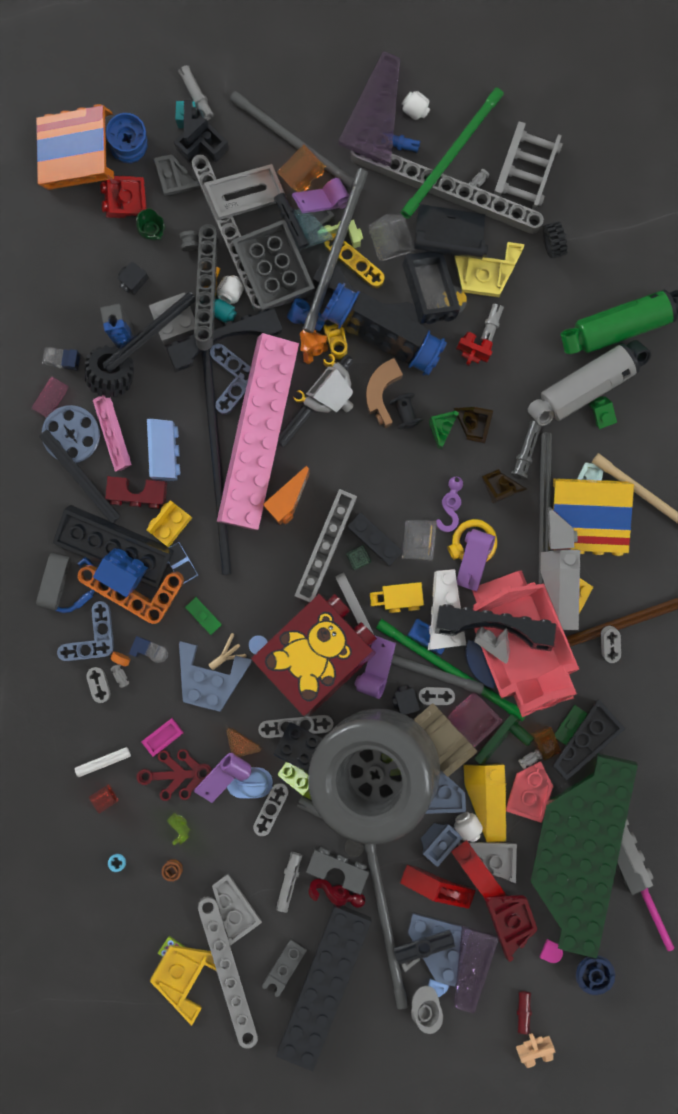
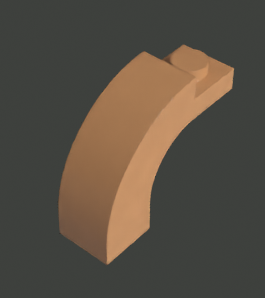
(382, 377)

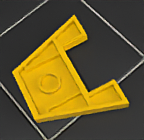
(177, 975)

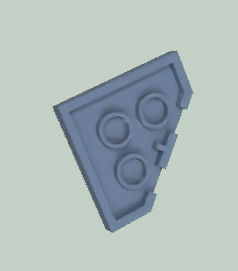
(448, 798)
(441, 964)

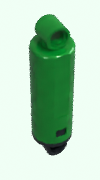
(621, 322)

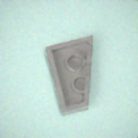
(497, 857)
(235, 909)

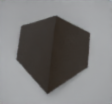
(475, 422)
(501, 486)

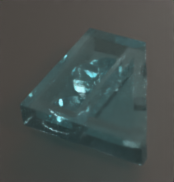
(312, 229)

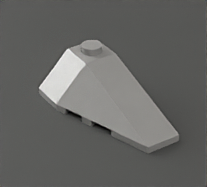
(562, 581)

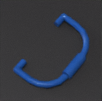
(82, 600)

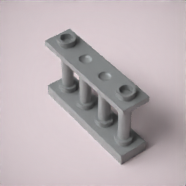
(514, 153)

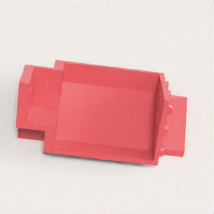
(531, 675)

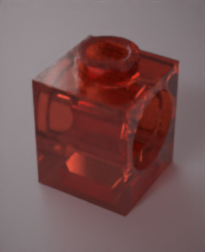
(103, 798)

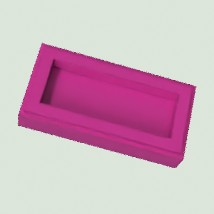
(162, 737)

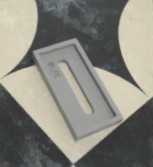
(260, 176)

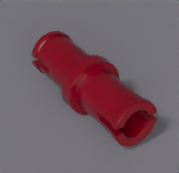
(524, 1012)

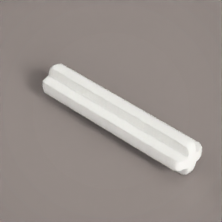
(102, 762)

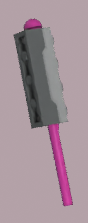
(639, 879)

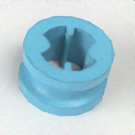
(113, 867)

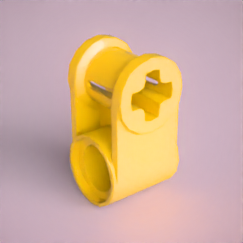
(334, 338)

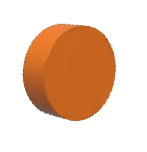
(120, 658)

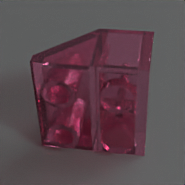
(474, 719)

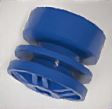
(126, 127)

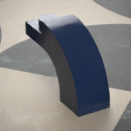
(477, 664)

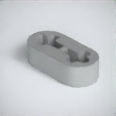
(615, 644)
(103, 683)
(436, 690)

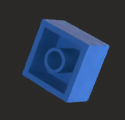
(120, 572)

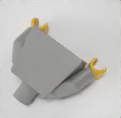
(330, 390)

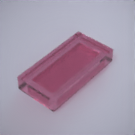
(50, 397)

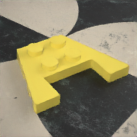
(487, 275)

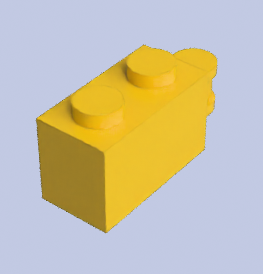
(399, 596)

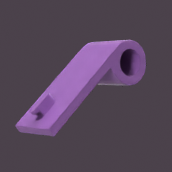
(330, 197)
(475, 556)
(374, 678)
(222, 775)

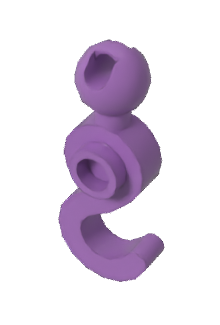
(451, 503)

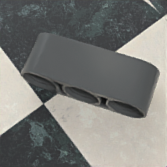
(53, 581)

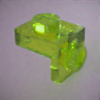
(180, 826)

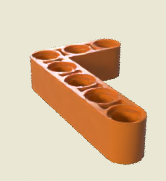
(128, 602)

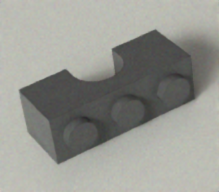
(323, 861)

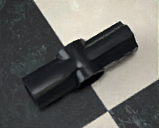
(411, 950)

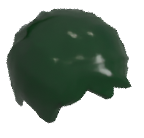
(150, 224)

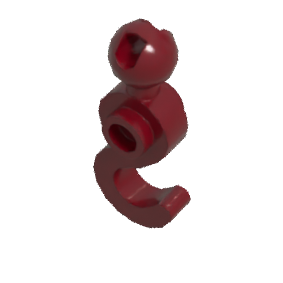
(336, 894)

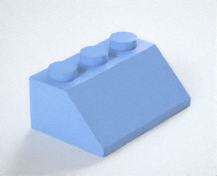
(163, 450)

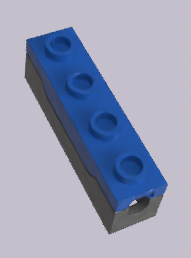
(117, 324)

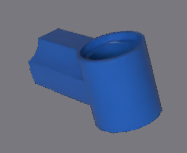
(299, 311)

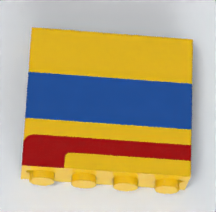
(597, 512)

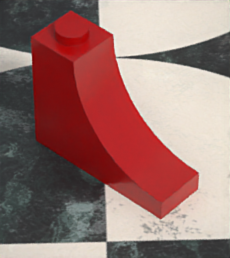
(437, 888)

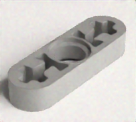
(259, 820)

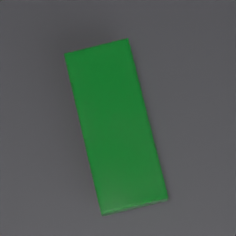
(203, 615)
(570, 724)

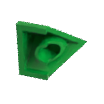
(441, 426)

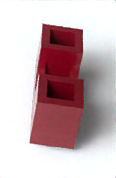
(153, 494)

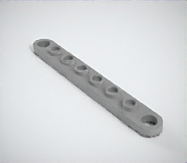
(227, 972)

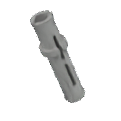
(196, 93)
(291, 874)

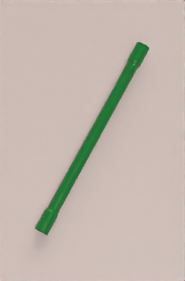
(414, 202)
(392, 632)

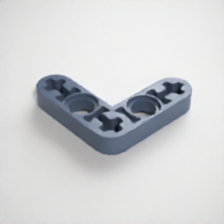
(238, 381)
(99, 639)

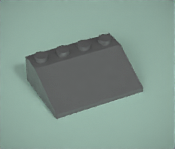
(274, 265)

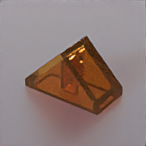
(546, 742)
(240, 744)

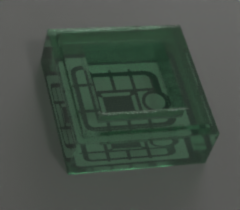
(358, 557)

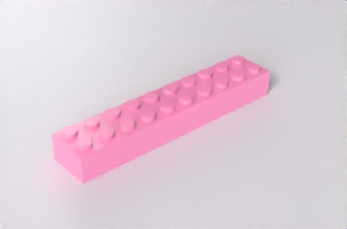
(258, 432)

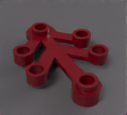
(177, 774)

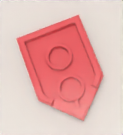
(530, 793)

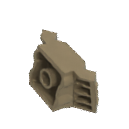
(450, 744)

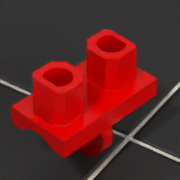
(473, 351)

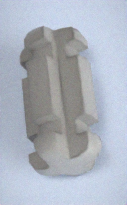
(480, 178)
(120, 676)
(530, 759)

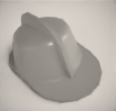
(427, 1010)

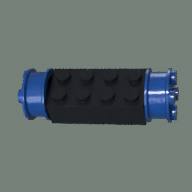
(384, 328)

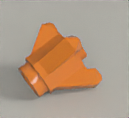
(312, 345)

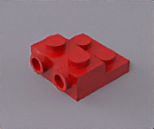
(123, 196)

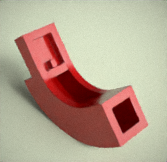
(477, 871)

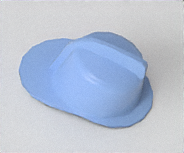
(255, 786)

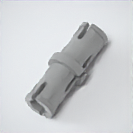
(492, 322)

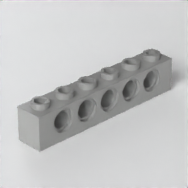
(326, 546)

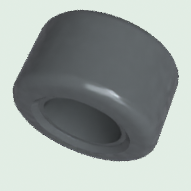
(337, 793)

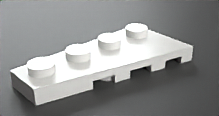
(444, 592)

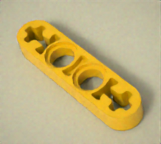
(357, 258)

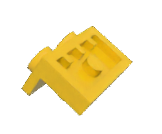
(168, 523)

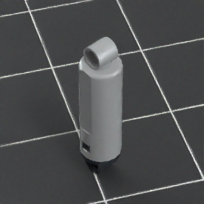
(589, 382)

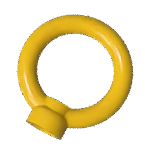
(456, 549)

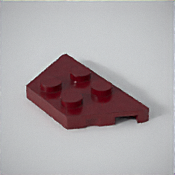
(511, 921)

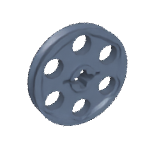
(73, 425)

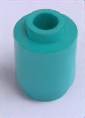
(224, 311)

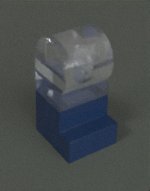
(61, 358)
(154, 651)

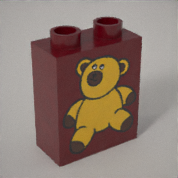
(315, 653)

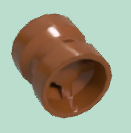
(174, 867)

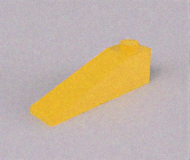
(488, 797)

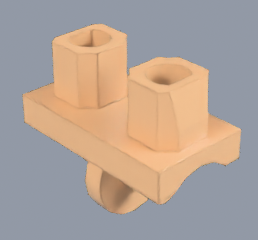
(535, 1049)

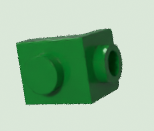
(603, 412)

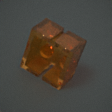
(302, 169)

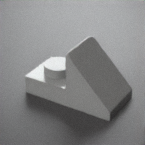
(495, 645)

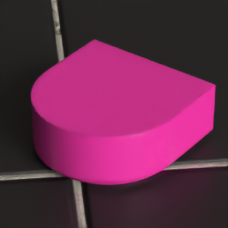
(551, 952)

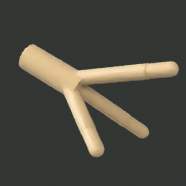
(225, 655)

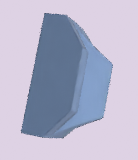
(439, 842)

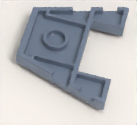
(206, 686)

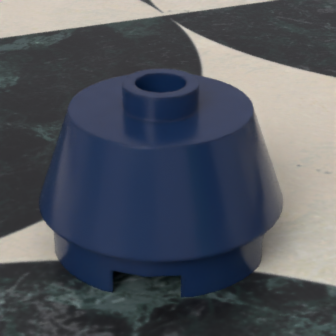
(595, 975)

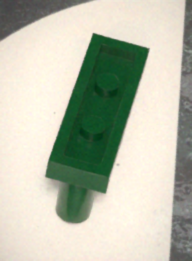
(509, 726)

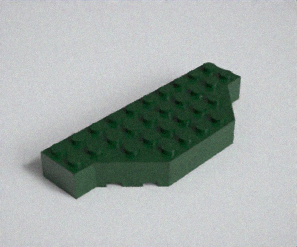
(581, 852)

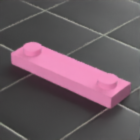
(112, 433)

